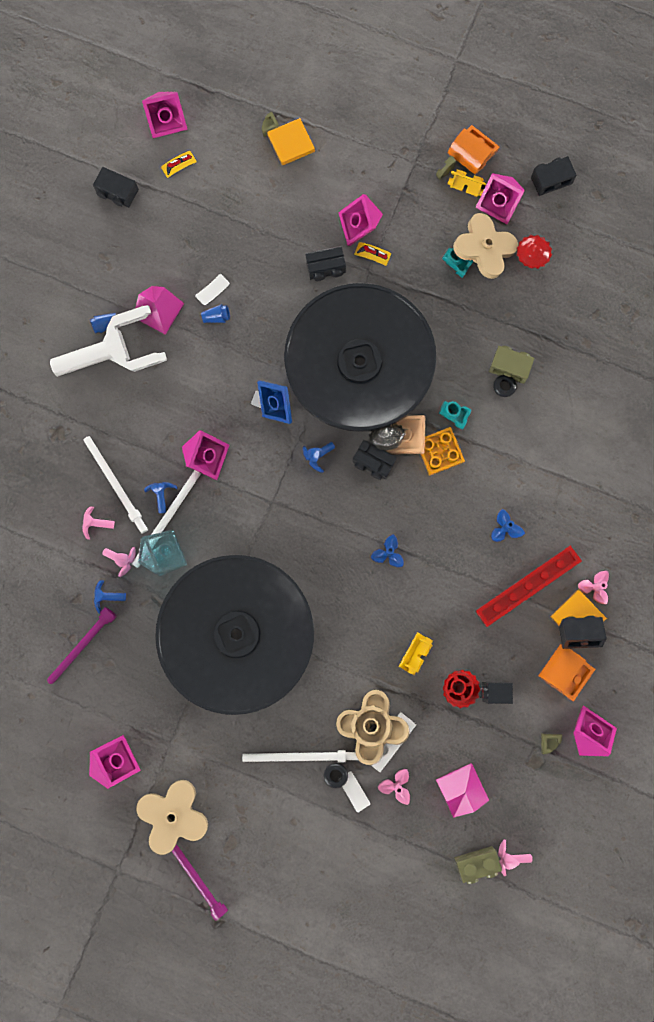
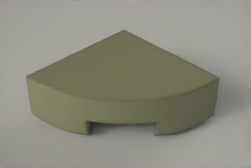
(269, 123)
(450, 165)
(550, 742)

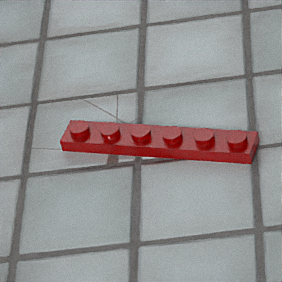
(528, 586)

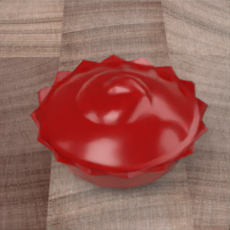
(534, 251)
(461, 688)

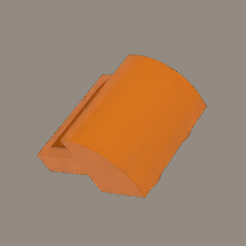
(472, 149)
(567, 672)

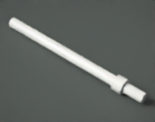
(173, 508)
(134, 514)
(341, 756)

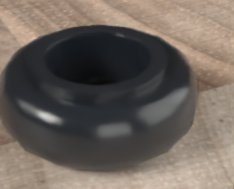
(504, 393)
(335, 766)

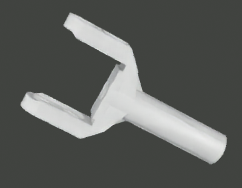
(110, 348)

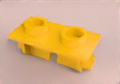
(460, 179)
(420, 646)

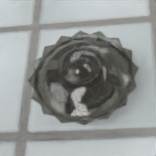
(387, 437)

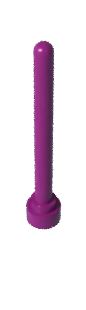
(105, 617)
(217, 908)

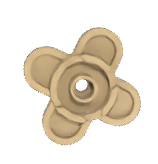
(485, 246)
(358, 723)
(187, 823)

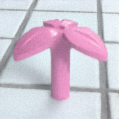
(89, 521)
(121, 559)
(600, 581)
(388, 786)
(511, 861)

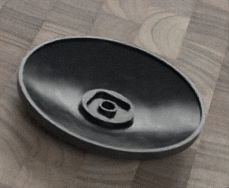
(366, 324)
(198, 644)

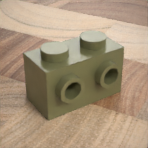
(511, 364)
(478, 865)

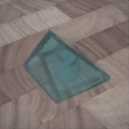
(161, 553)

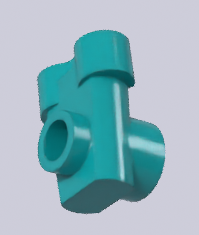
(459, 265)
(458, 414)

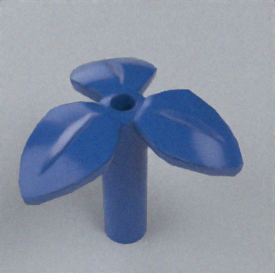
(315, 453)
(158, 489)
(508, 526)
(394, 559)
(100, 595)

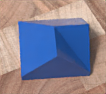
(275, 402)

